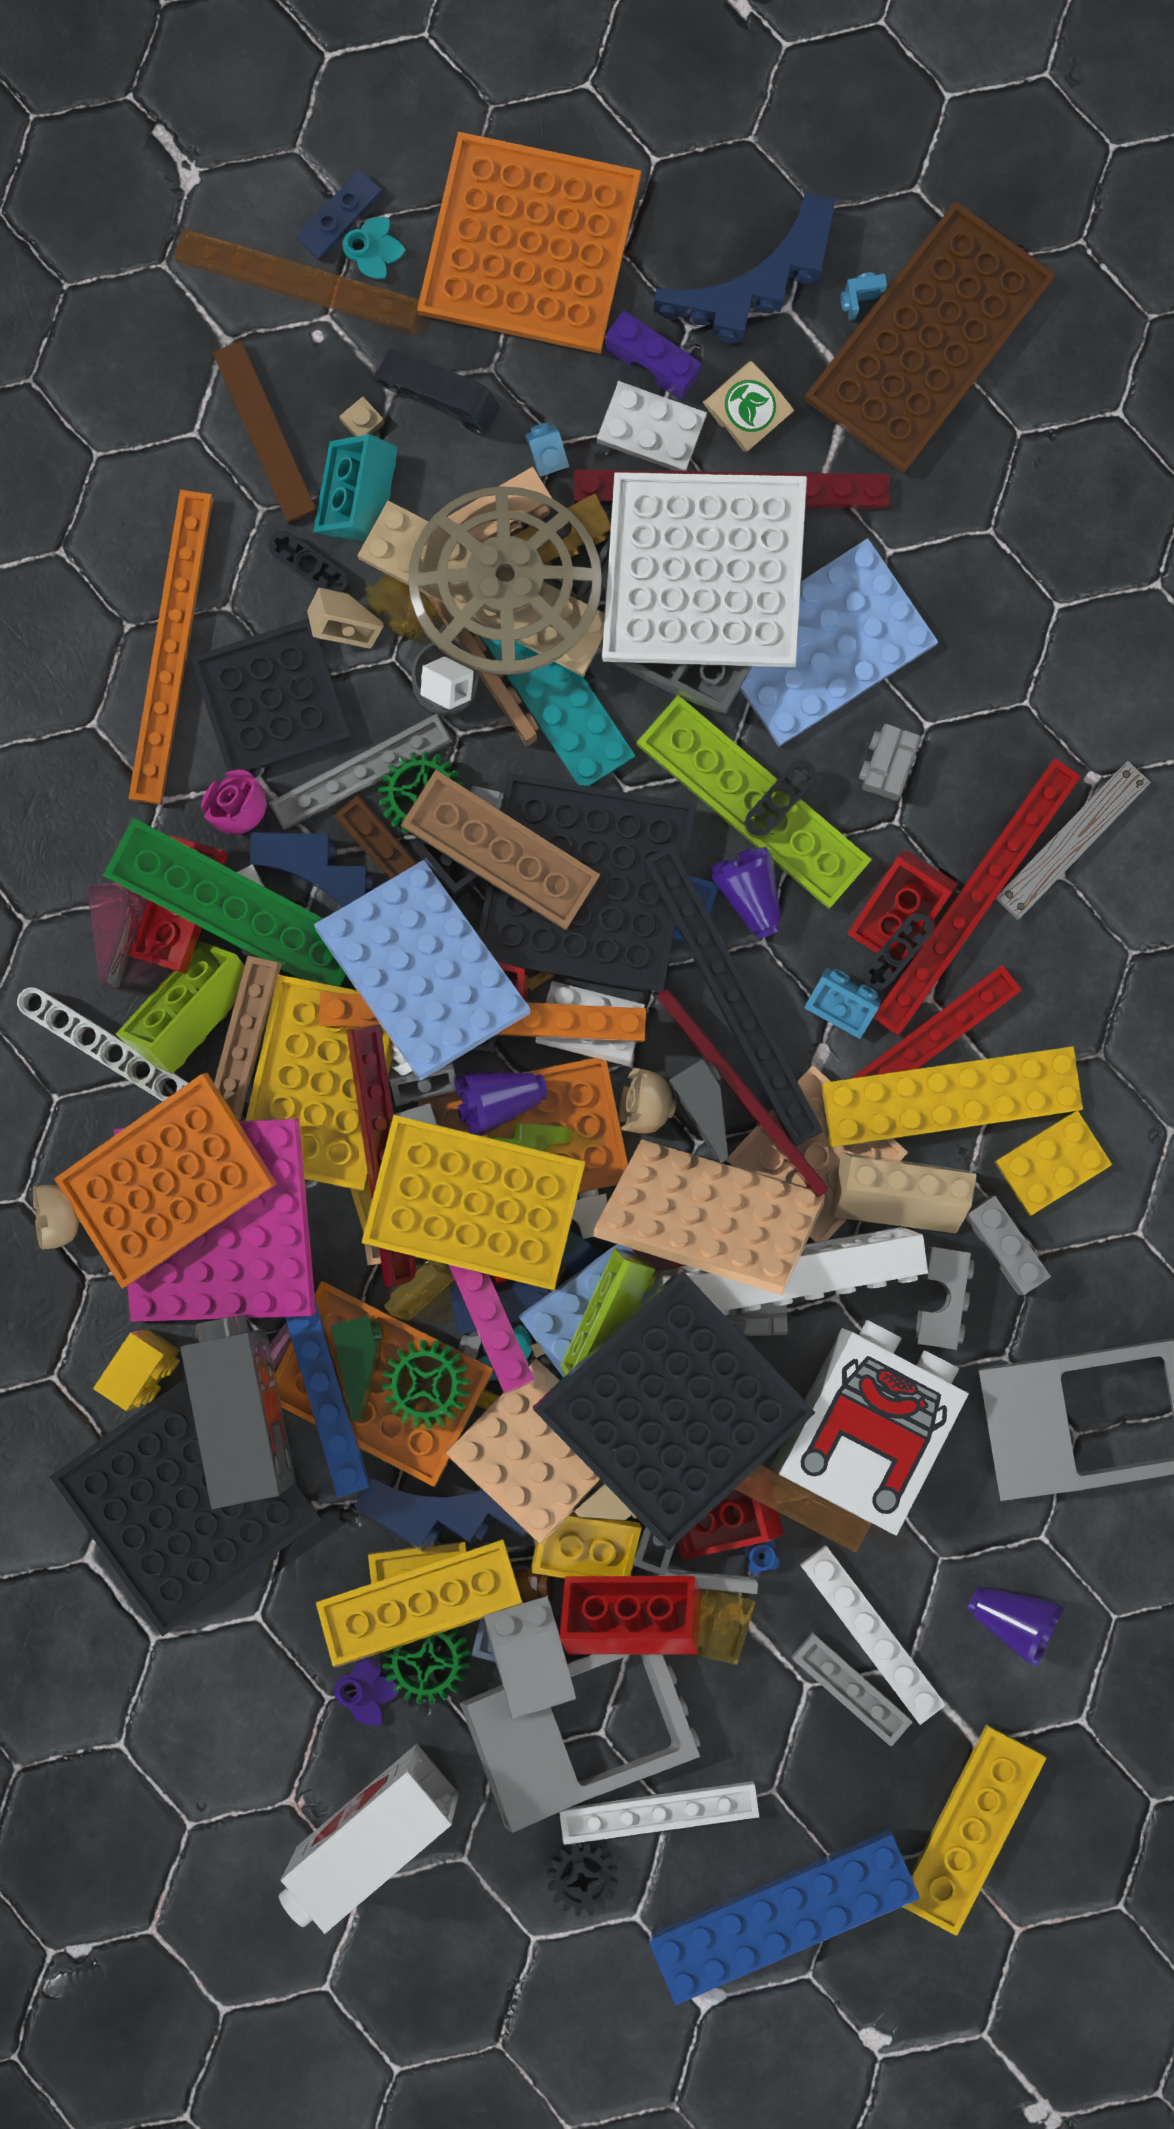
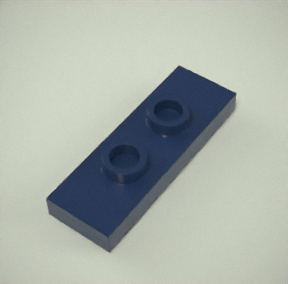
(339, 215)

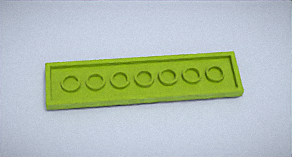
(734, 783)

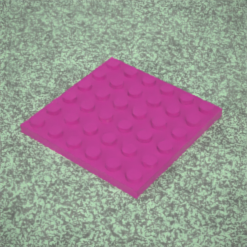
(250, 1261)

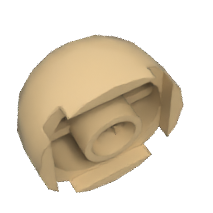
(646, 1102)
(55, 1217)

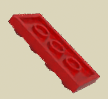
(165, 936)

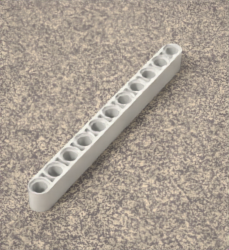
(101, 1046)

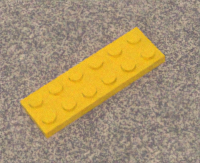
(418, 1603)
(973, 1828)

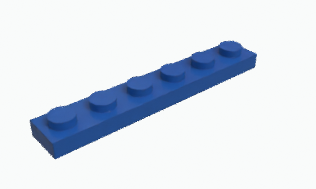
(328, 1403)

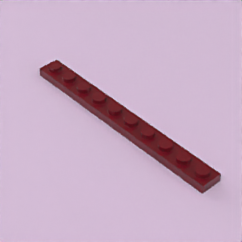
(822, 489)

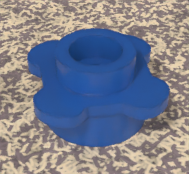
(756, 1564)

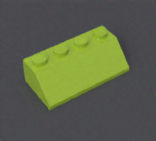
(185, 1008)
(611, 1304)

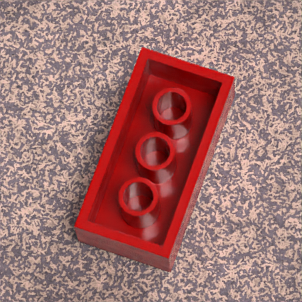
(630, 1615)

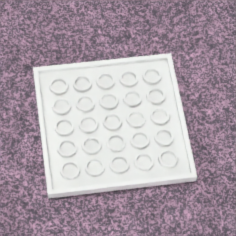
(705, 569)

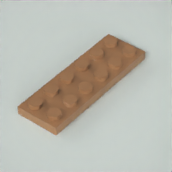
(500, 850)

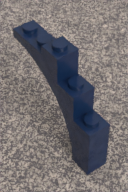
(763, 287)
(310, 859)
(419, 1517)

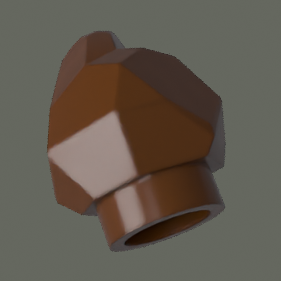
(533, 1585)

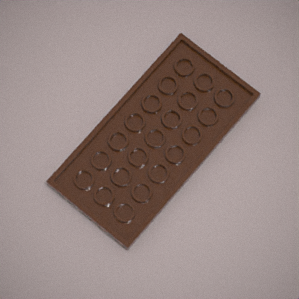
(929, 337)

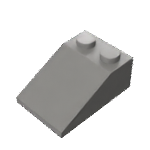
(529, 1657)

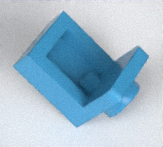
(863, 288)
(547, 449)

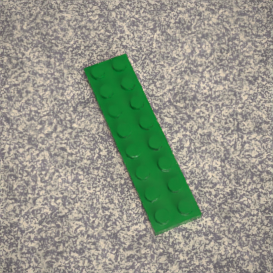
(222, 902)

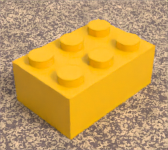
(137, 1370)

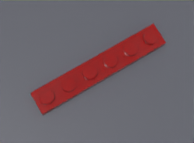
(946, 1025)

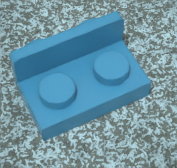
(843, 1002)

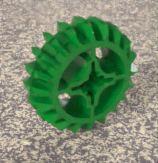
(407, 791)
(437, 1396)
(441, 1661)

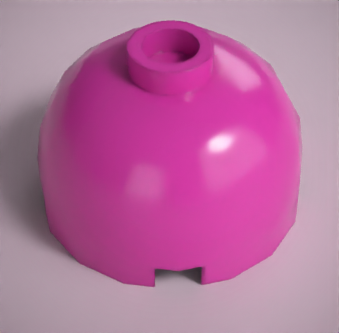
(235, 803)

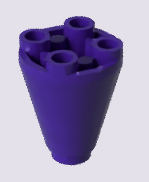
(751, 889)
(496, 1098)
(1017, 1620)

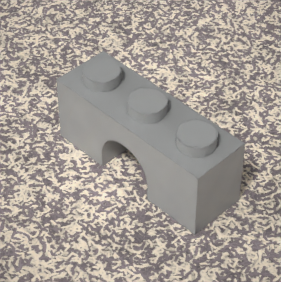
(1008, 1245)
(944, 1326)

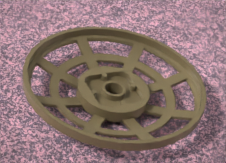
(500, 596)

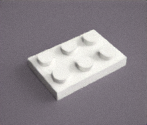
(651, 427)
(612, 1051)

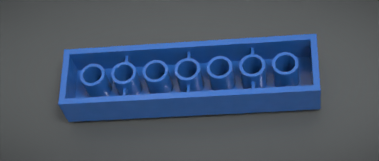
(783, 1916)

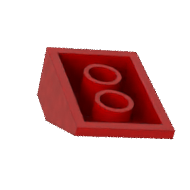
(906, 888)
(731, 1525)

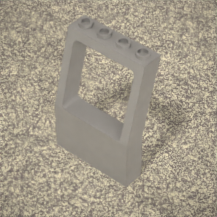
(1032, 1426)
(529, 1759)

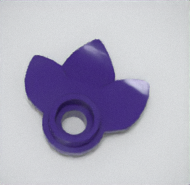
(371, 1692)

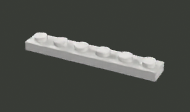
(872, 1634)
(659, 1812)

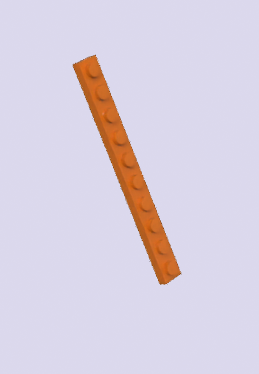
(171, 647)
(543, 1020)

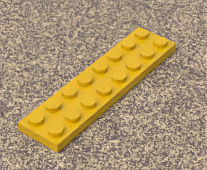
(951, 1096)

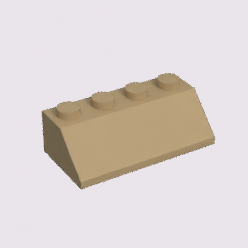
(902, 1193)

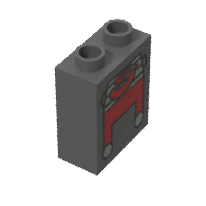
(237, 1413)

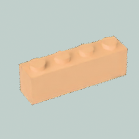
(528, 480)

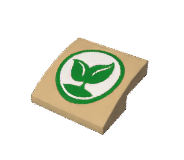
(748, 406)

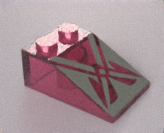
(114, 923)

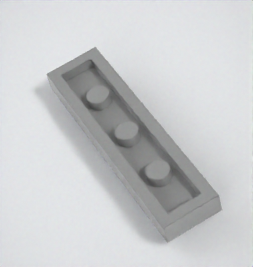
(851, 1689)

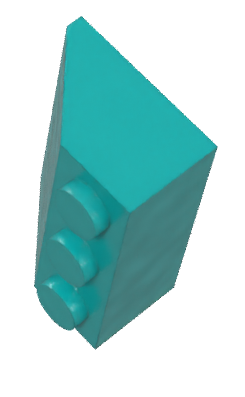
(355, 486)

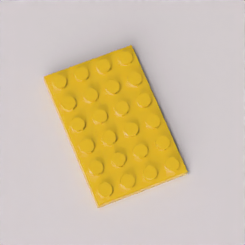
(310, 1077)
(473, 1202)

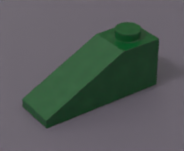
(358, 1355)

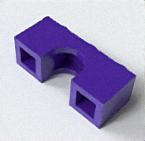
(638, 343)

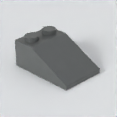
(701, 1099)

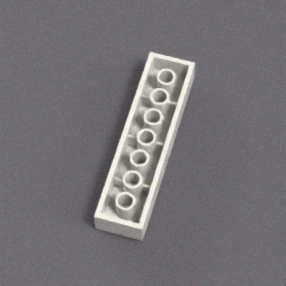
(823, 1268)

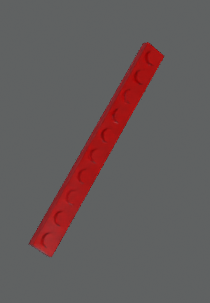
(976, 897)

